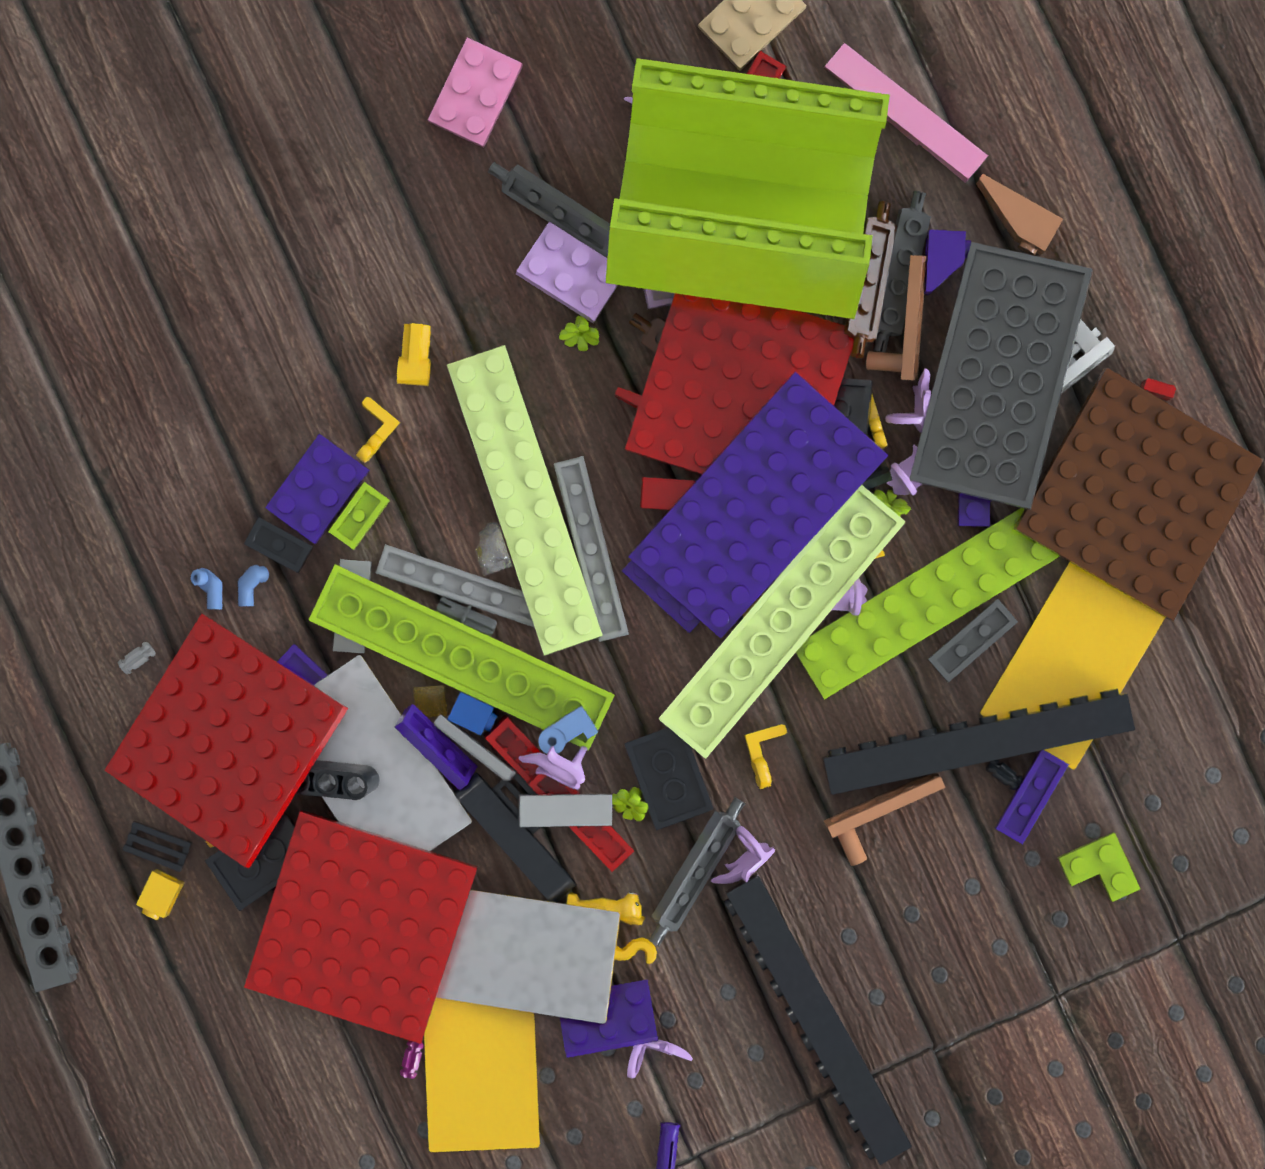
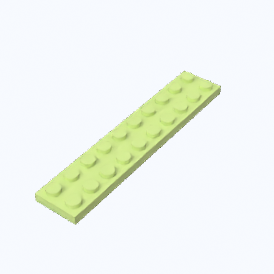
(524, 500)
(781, 621)

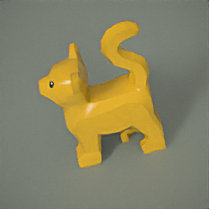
(630, 913)

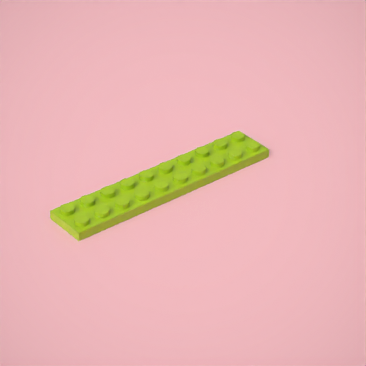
(921, 605)
(455, 653)

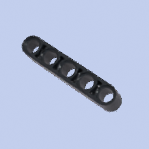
(345, 780)
(515, 841)

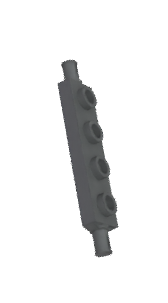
(554, 206)
(909, 240)
(695, 871)

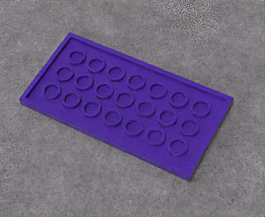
(758, 505)

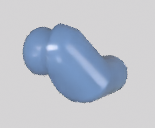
(248, 582)
(211, 585)

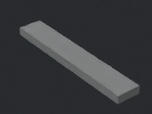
(591, 546)
(454, 584)

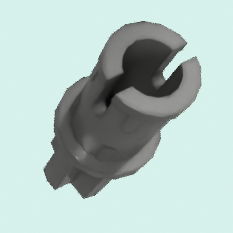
(467, 616)

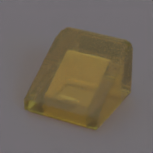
(431, 700)

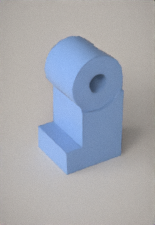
(566, 729)

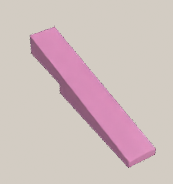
(909, 114)

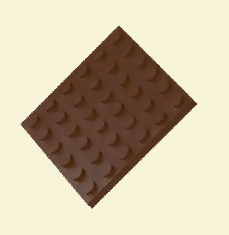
(1138, 494)

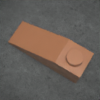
(1024, 220)

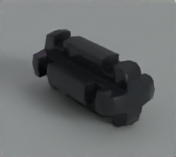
(1004, 774)

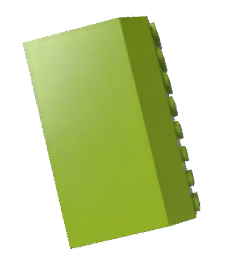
(746, 189)

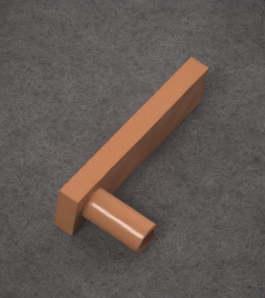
(908, 361)
(845, 822)

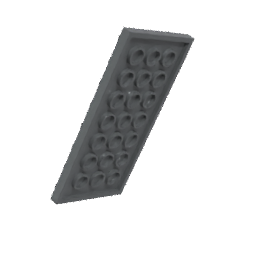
(1001, 375)

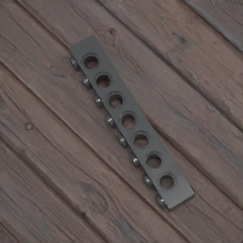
(42, 972)

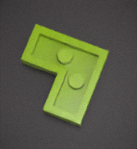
(1102, 858)

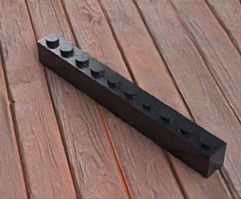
(979, 742)
(818, 1019)

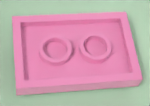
(475, 92)

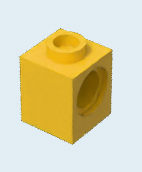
(159, 894)

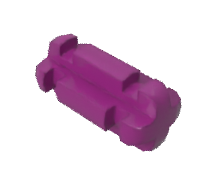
(411, 1059)

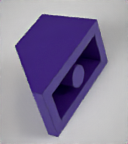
(945, 255)

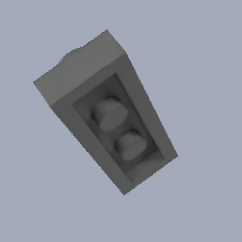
(972, 640)

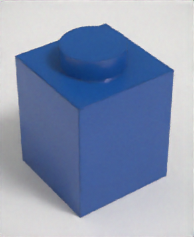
(472, 714)

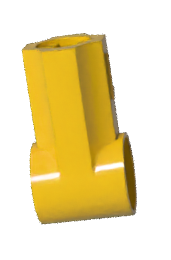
(414, 363)

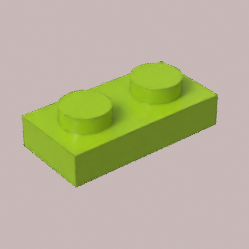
(359, 515)

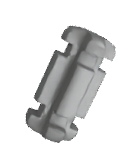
(136, 658)

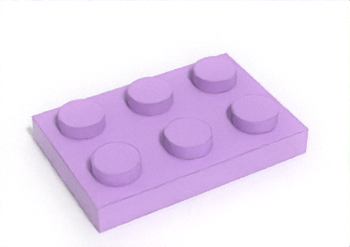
(568, 272)

